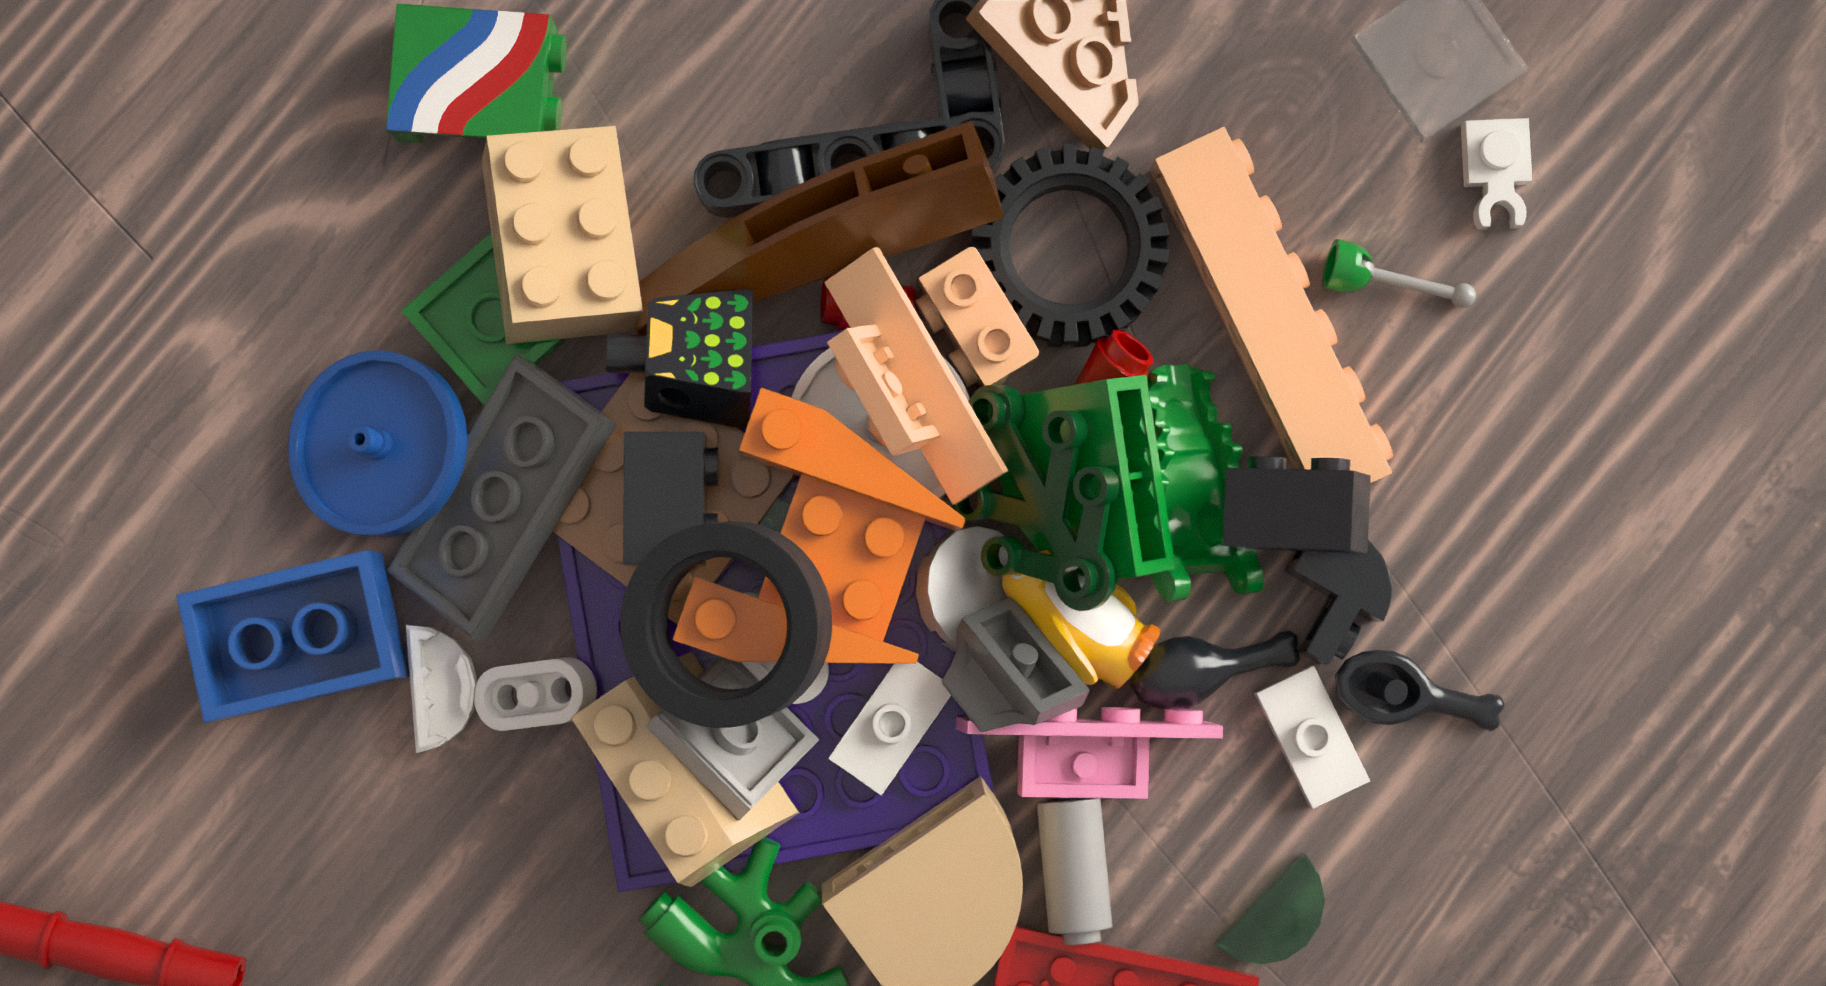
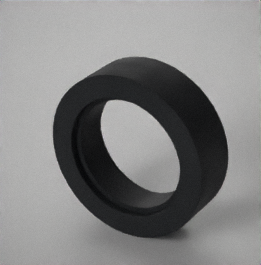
(647, 634)

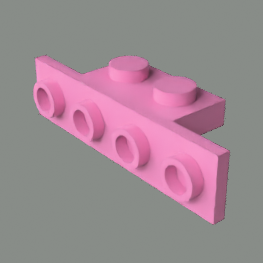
(1093, 755)

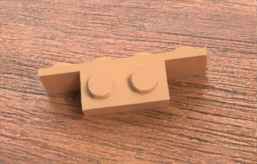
(905, 379)

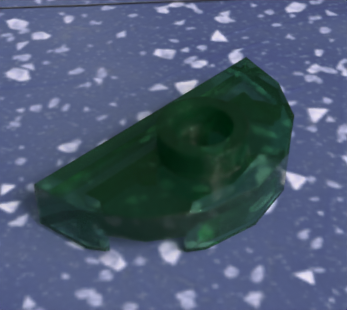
(1279, 919)

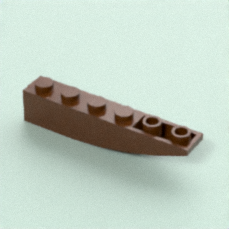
(828, 222)

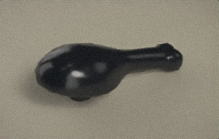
(1190, 670)
(1394, 689)

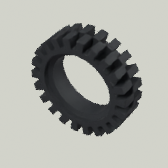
(1130, 202)

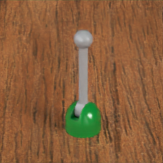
(1352, 268)

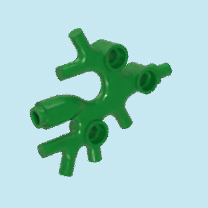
(744, 951)

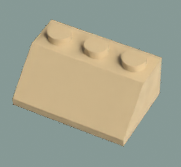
(669, 802)

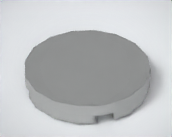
(955, 582)

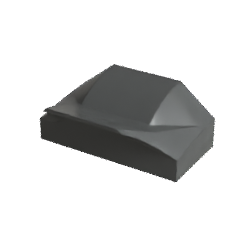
(1009, 670)

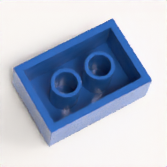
(293, 635)

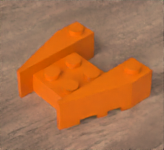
(849, 516)

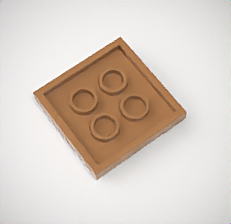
(596, 511)

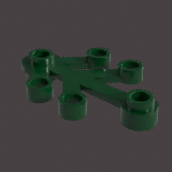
(1046, 503)

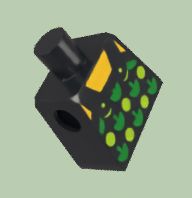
(692, 356)

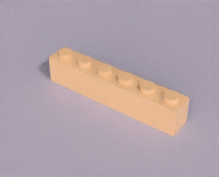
(1266, 307)

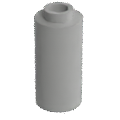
(1074, 868)

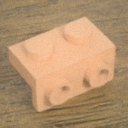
(977, 319)

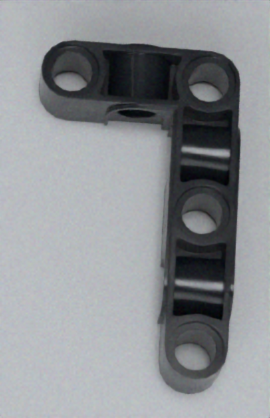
(965, 92)

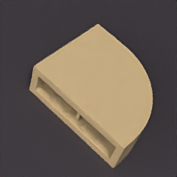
(934, 895)

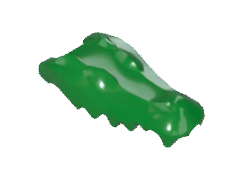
(1193, 466)

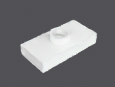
(891, 725)
(1312, 737)

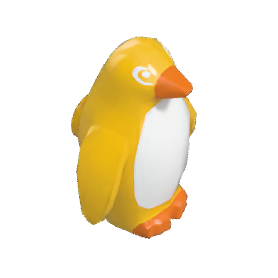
(1095, 642)

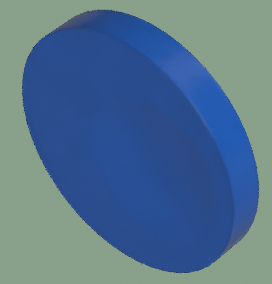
(377, 444)

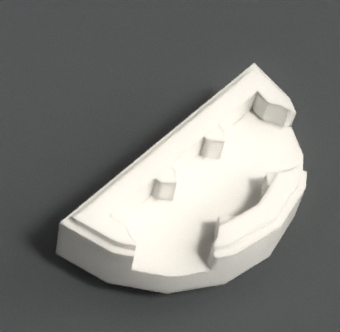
(440, 686)

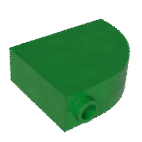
(1122, 439)

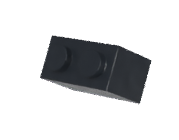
(665, 488)
(1297, 507)

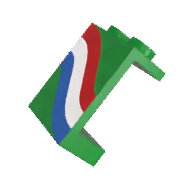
(473, 73)

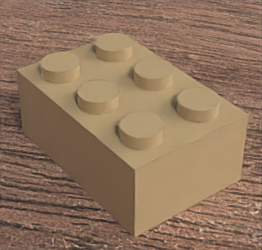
(561, 234)

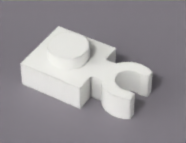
(1497, 158)

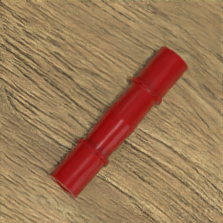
(111, 951)

